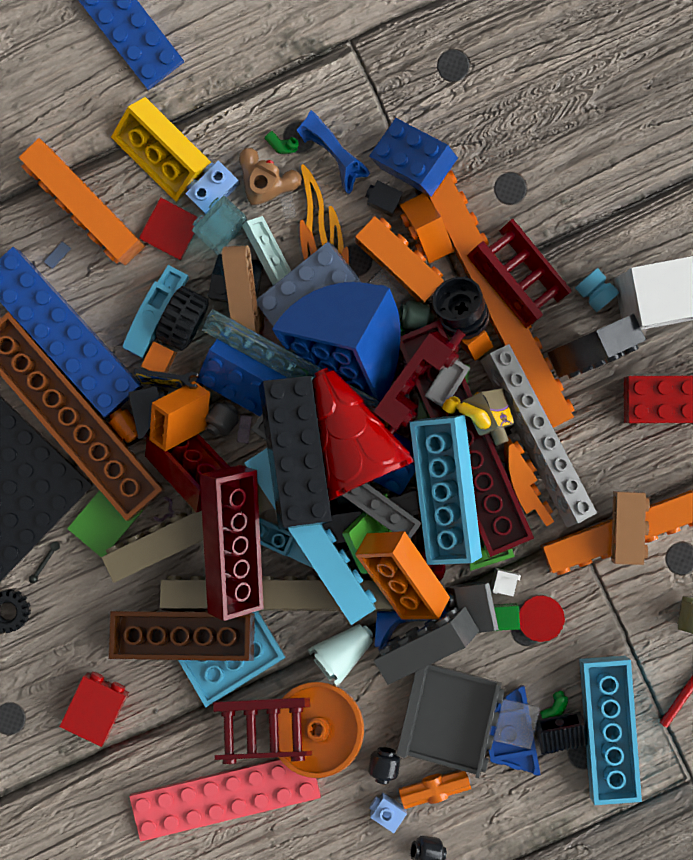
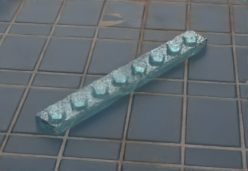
(266, 351)

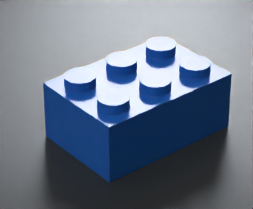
(413, 156)

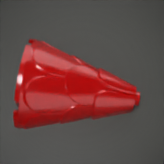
(352, 437)

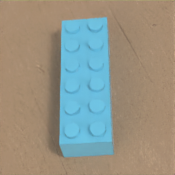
(445, 490)
(610, 730)

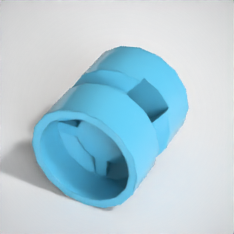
(597, 290)

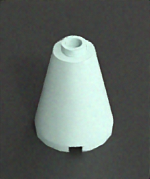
(341, 652)

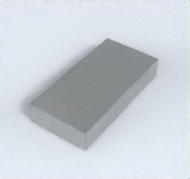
(447, 383)

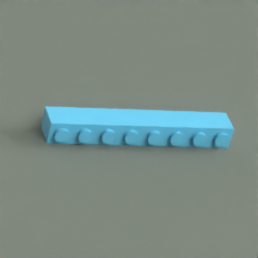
(323, 554)

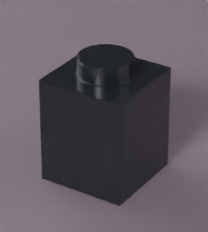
(383, 198)

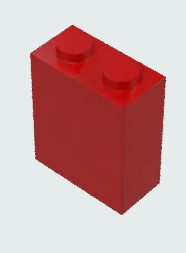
(94, 708)

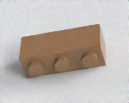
(629, 527)

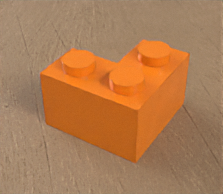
(427, 227)

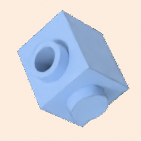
(387, 812)

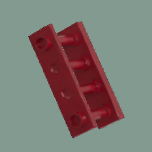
(503, 282)
(251, 709)

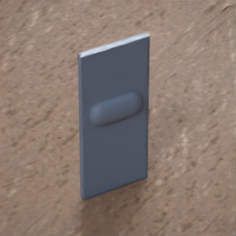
(56, 256)

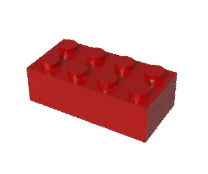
(658, 399)

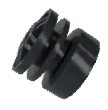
(461, 307)

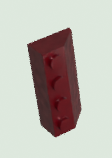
(184, 464)

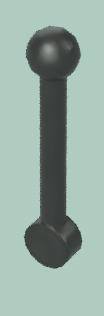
(54, 547)

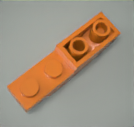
(523, 481)

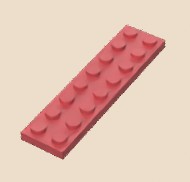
(219, 798)

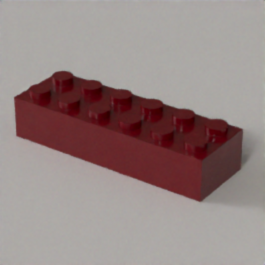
(231, 541)

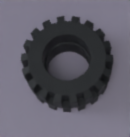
(182, 318)

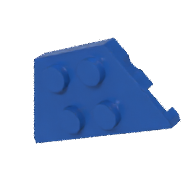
(510, 755)

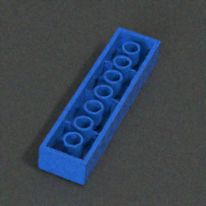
(64, 334)

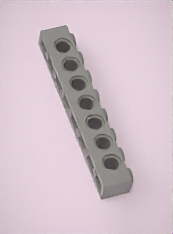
(539, 437)

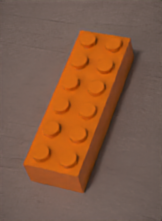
(79, 199)

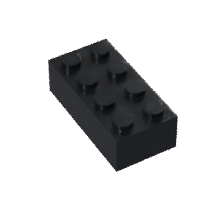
(597, 347)

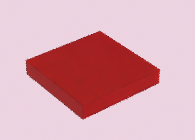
(169, 229)

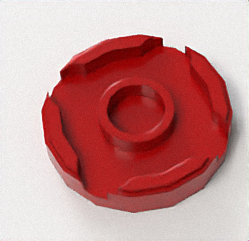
(541, 618)

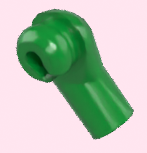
(558, 706)

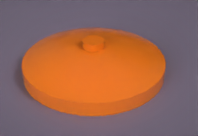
(329, 729)

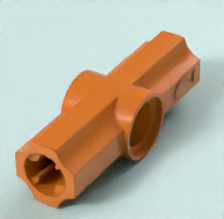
(434, 788)

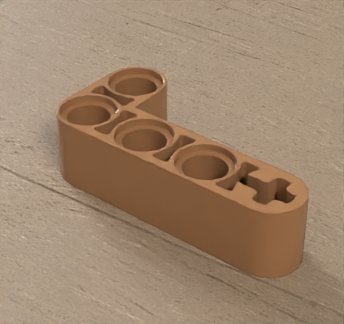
(241, 287)

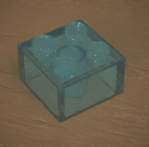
(219, 224)

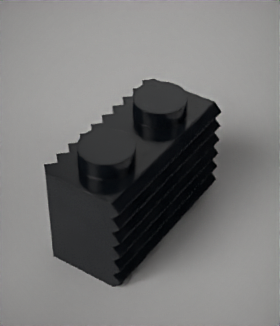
(561, 733)

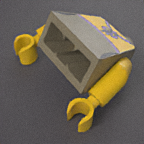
(487, 411)

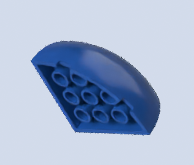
(347, 331)

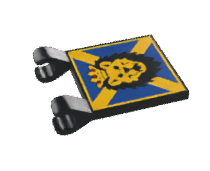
(166, 379)

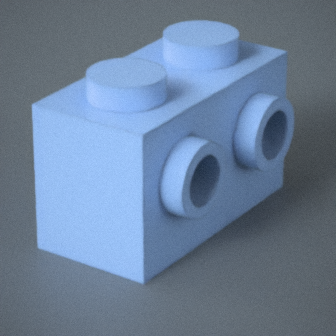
(213, 184)

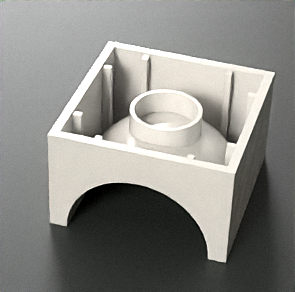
(657, 293)

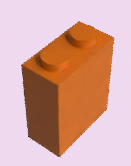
(179, 416)

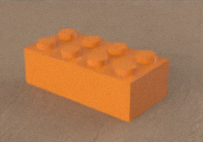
(398, 259)
(402, 575)

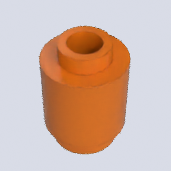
(124, 425)

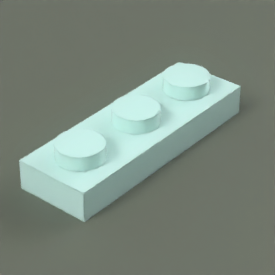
(266, 249)

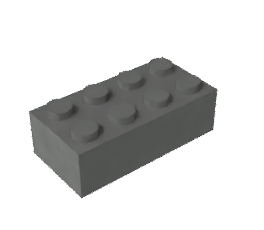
(426, 645)

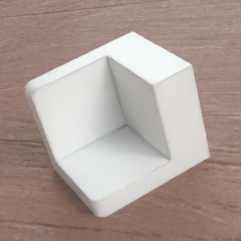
(504, 582)

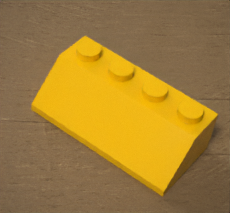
(159, 148)

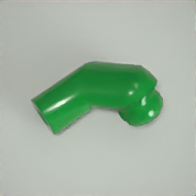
(282, 146)

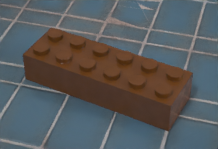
(180, 636)

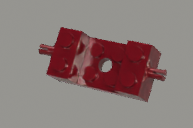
(435, 350)

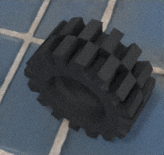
(22, 610)

